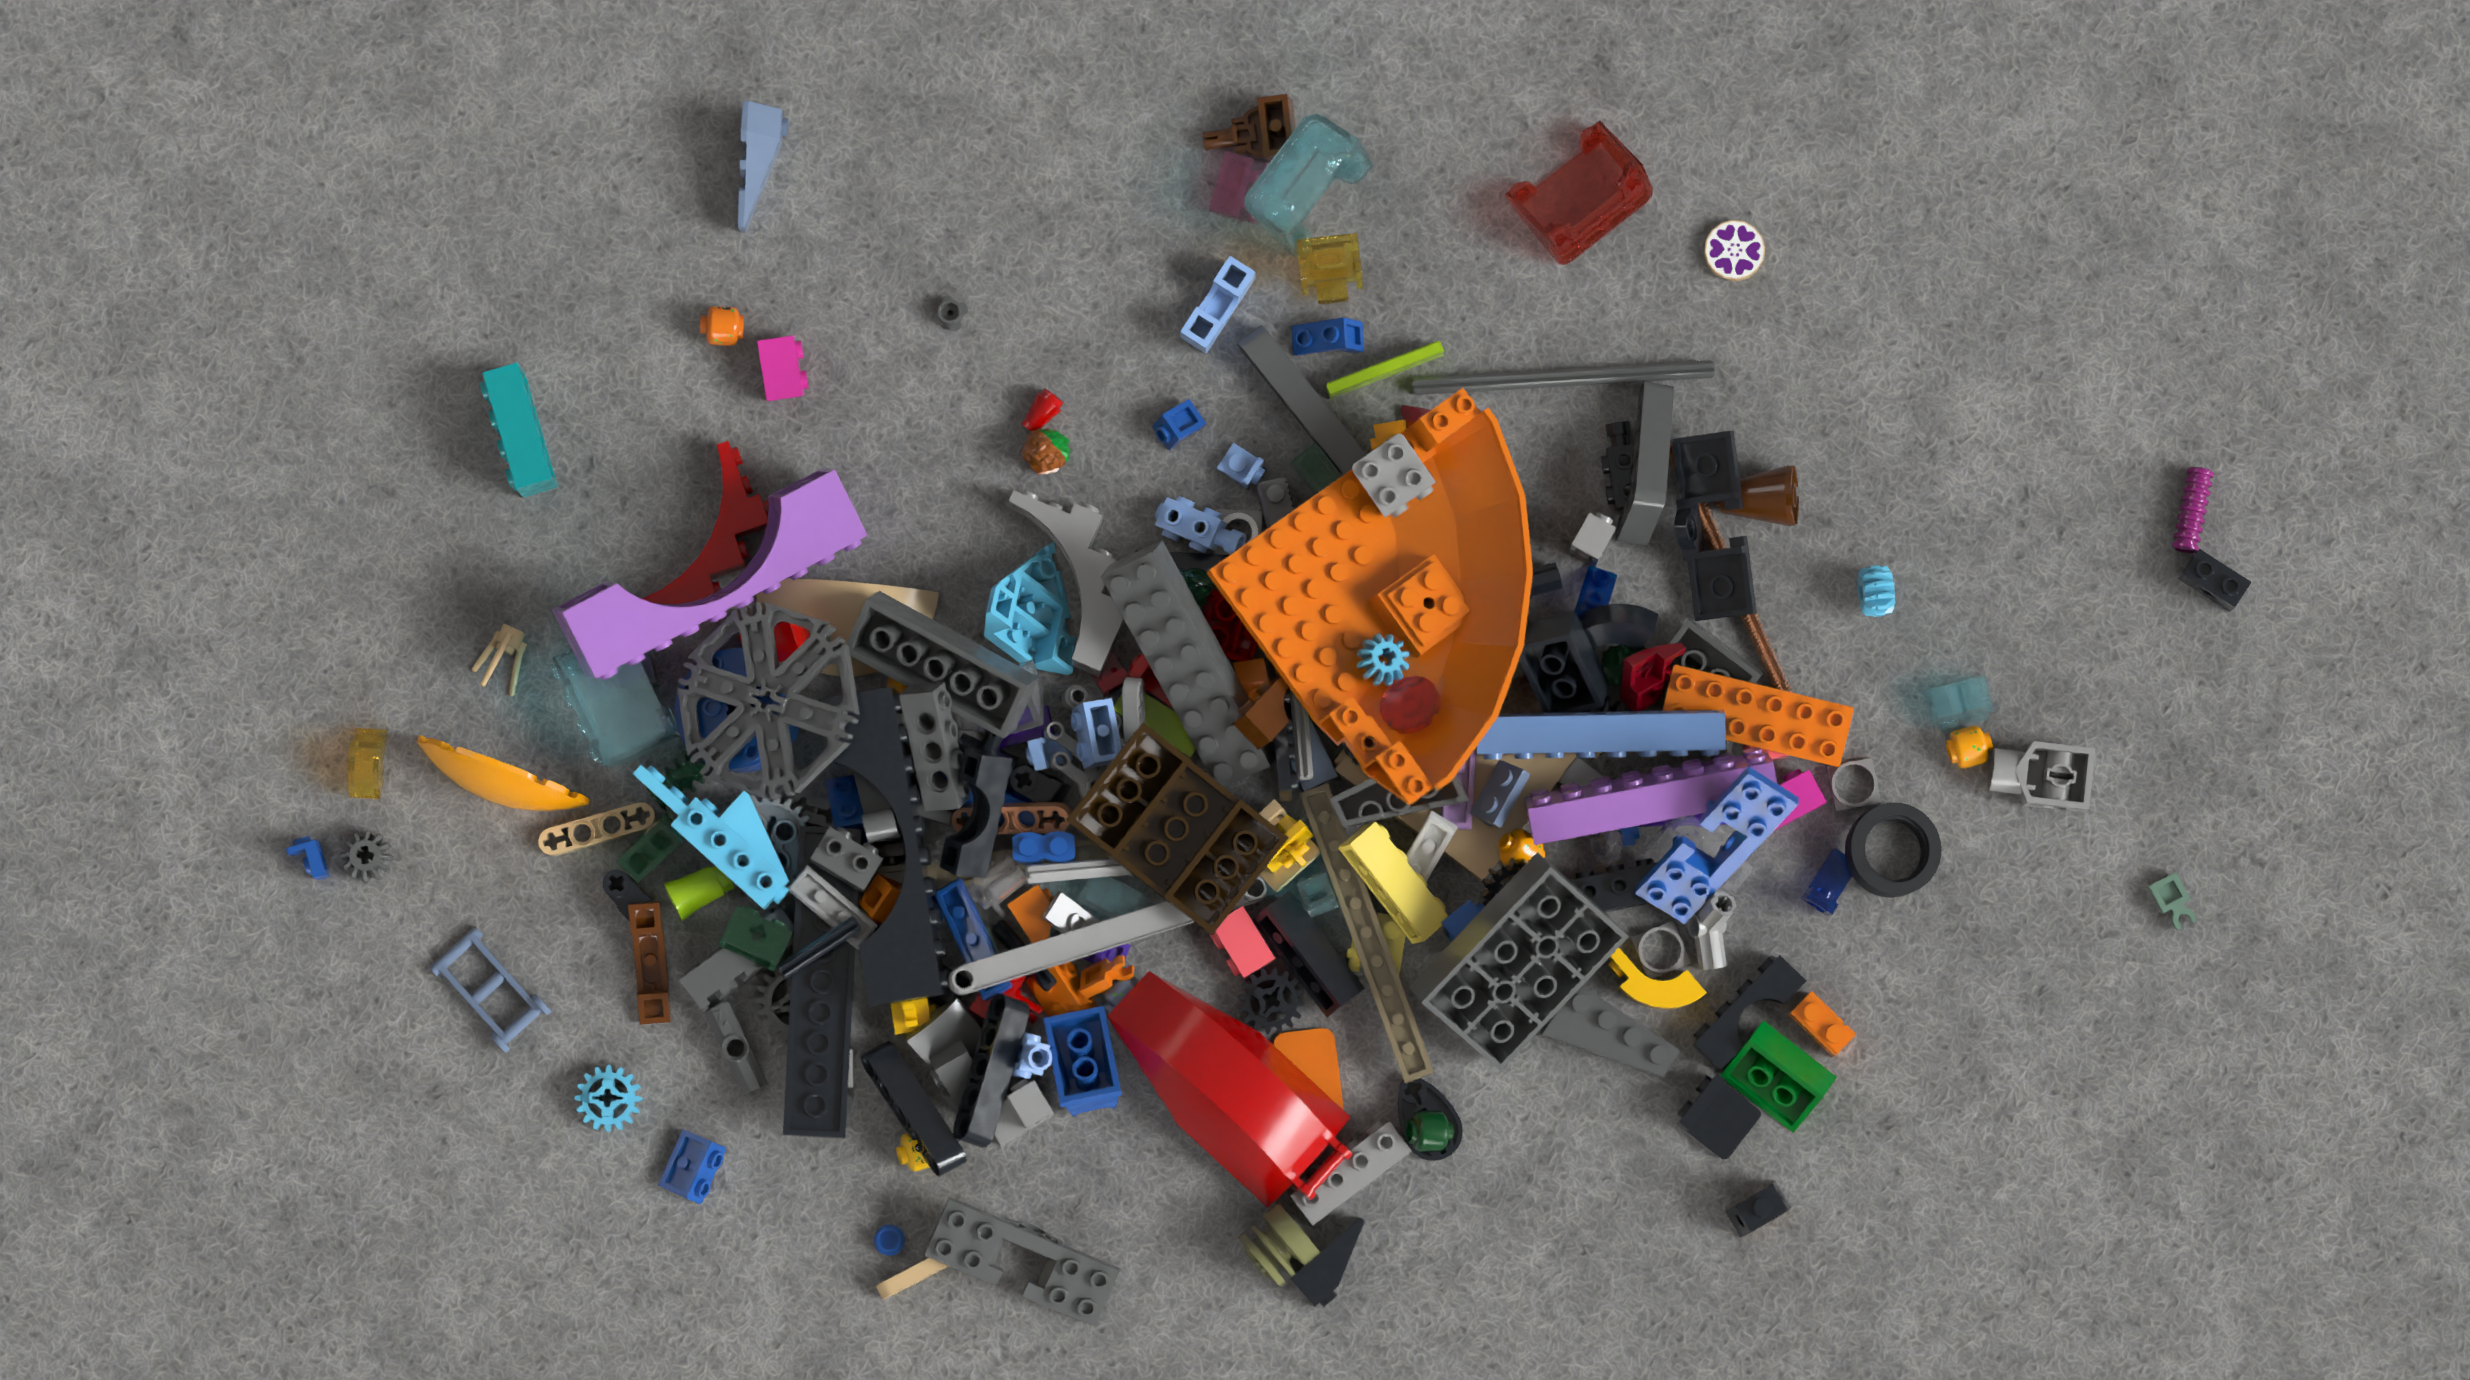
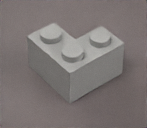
(1022, 1111)

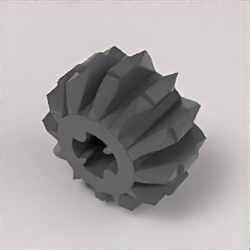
(358, 865)

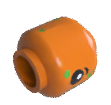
(722, 325)

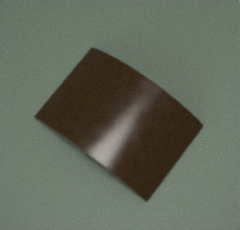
(1177, 829)

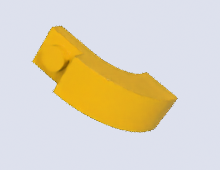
(1654, 993)

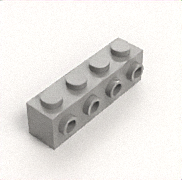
(1368, 1161)

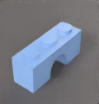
(1219, 304)

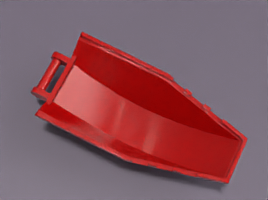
(1231, 1089)

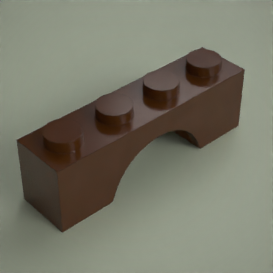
(1264, 716)

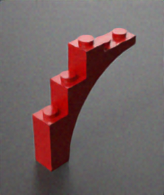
(722, 553)

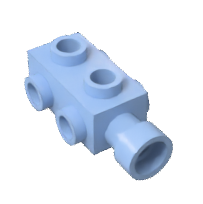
(1189, 523)
(1032, 1057)

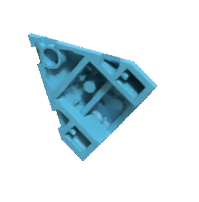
(1030, 613)

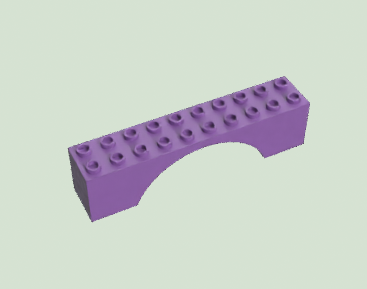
(802, 529)

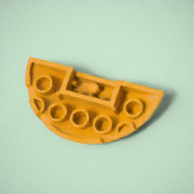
(498, 780)

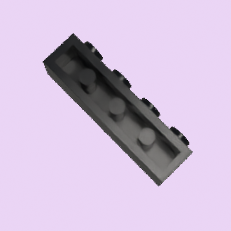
(1616, 887)
(1308, 954)

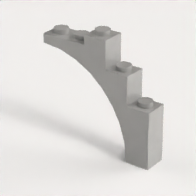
(1074, 537)

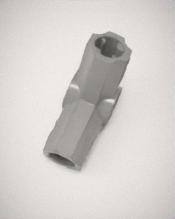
(1707, 929)

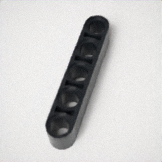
(991, 1070)
(913, 1108)

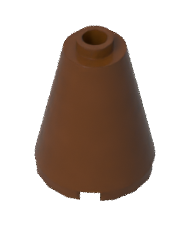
(1769, 497)

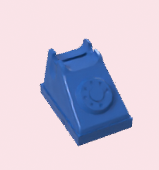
(1083, 1060)

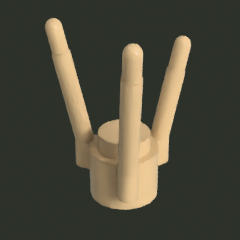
(505, 641)

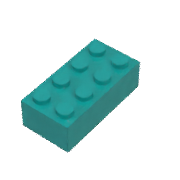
(520, 430)

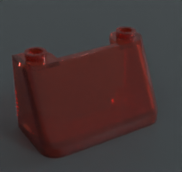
(1583, 196)

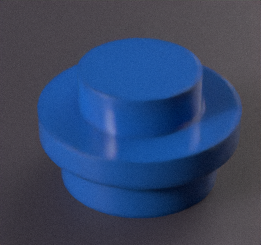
(889, 1240)

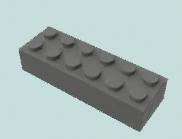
(924, 651)

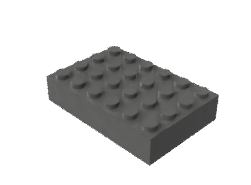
(1518, 961)

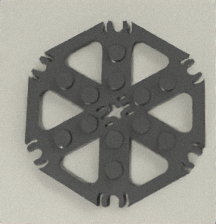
(741, 691)

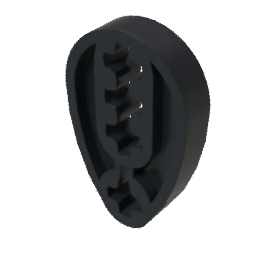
(1431, 1100)

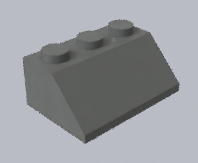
(1711, 654)

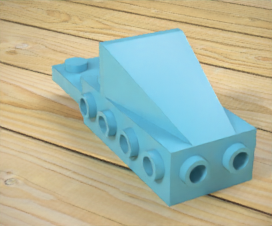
(737, 828)

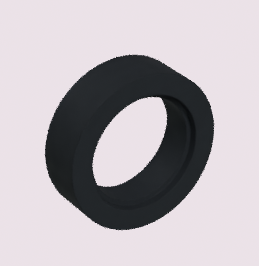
(1922, 828)

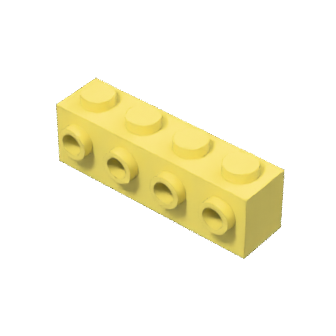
(1394, 882)

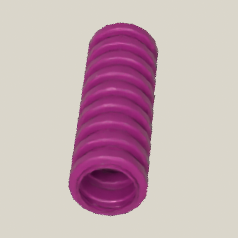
(2192, 509)

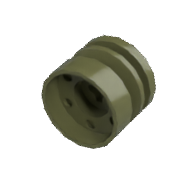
(1278, 1245)

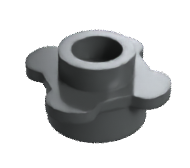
(947, 305)

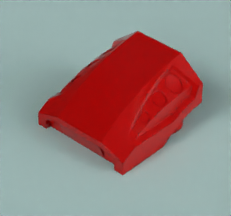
(1228, 629)

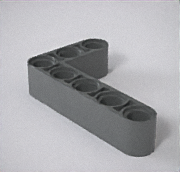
(1649, 465)
(879, 817)

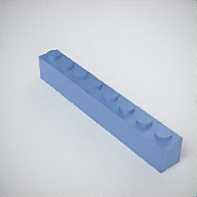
(1605, 732)

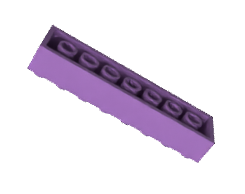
(1637, 797)

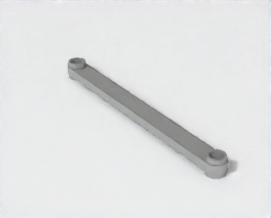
(1078, 944)

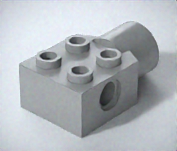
(2045, 775)

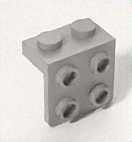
(1393, 476)

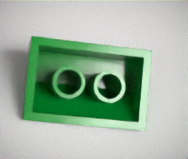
(1778, 1076)

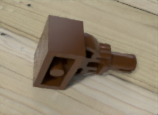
(1259, 131)

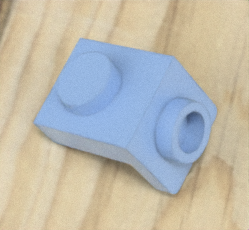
(1041, 750)

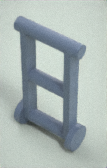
(536, 1004)

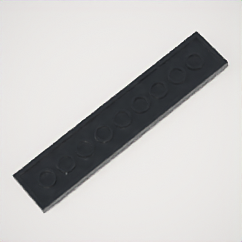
(819, 1016)

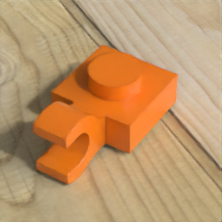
(1099, 976)

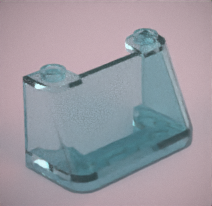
(1301, 175)

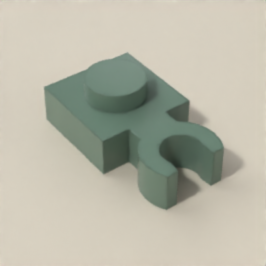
(2170, 895)

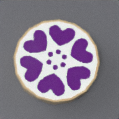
(1734, 250)

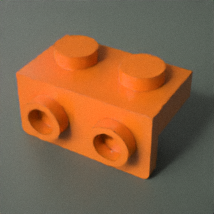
(1065, 995)

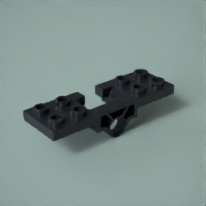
(1720, 577)

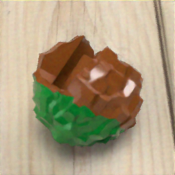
(1046, 451)

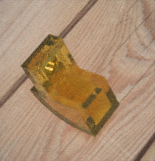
(366, 763)

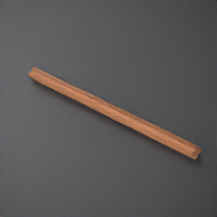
(1750, 621)

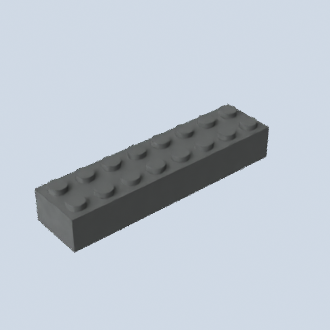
(1186, 660)

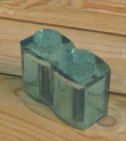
(1959, 702)

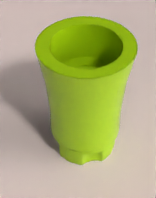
(697, 890)

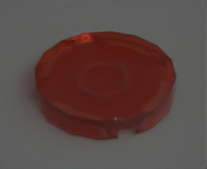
(1410, 704)

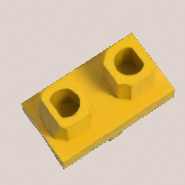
(1294, 846)

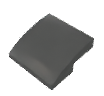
(945, 1028)

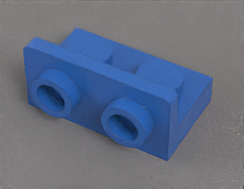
(692, 1166)

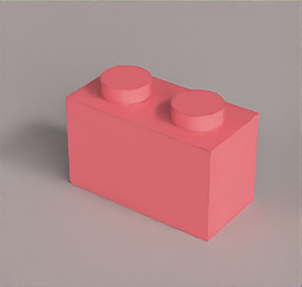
(1242, 943)

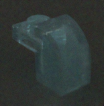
(1317, 888)

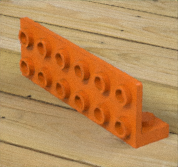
(1764, 714)

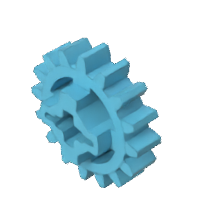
(608, 1113)

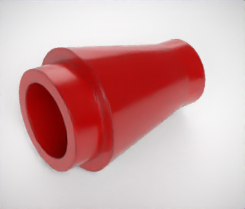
(1042, 410)

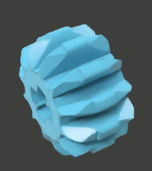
(1876, 590)
(1389, 650)

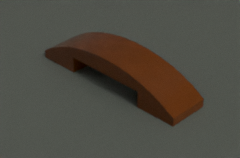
(650, 962)

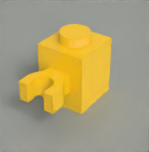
(911, 1015)

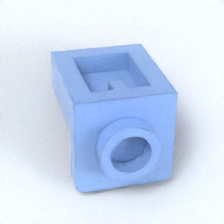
(1242, 466)

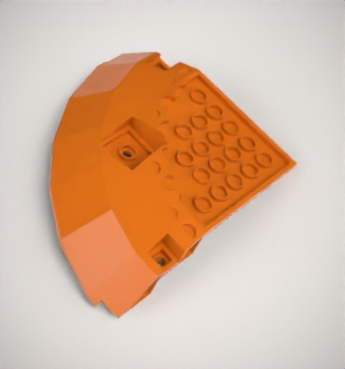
(1346, 572)

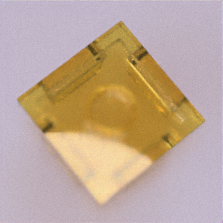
(1329, 266)

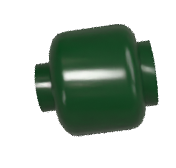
(1429, 1130)

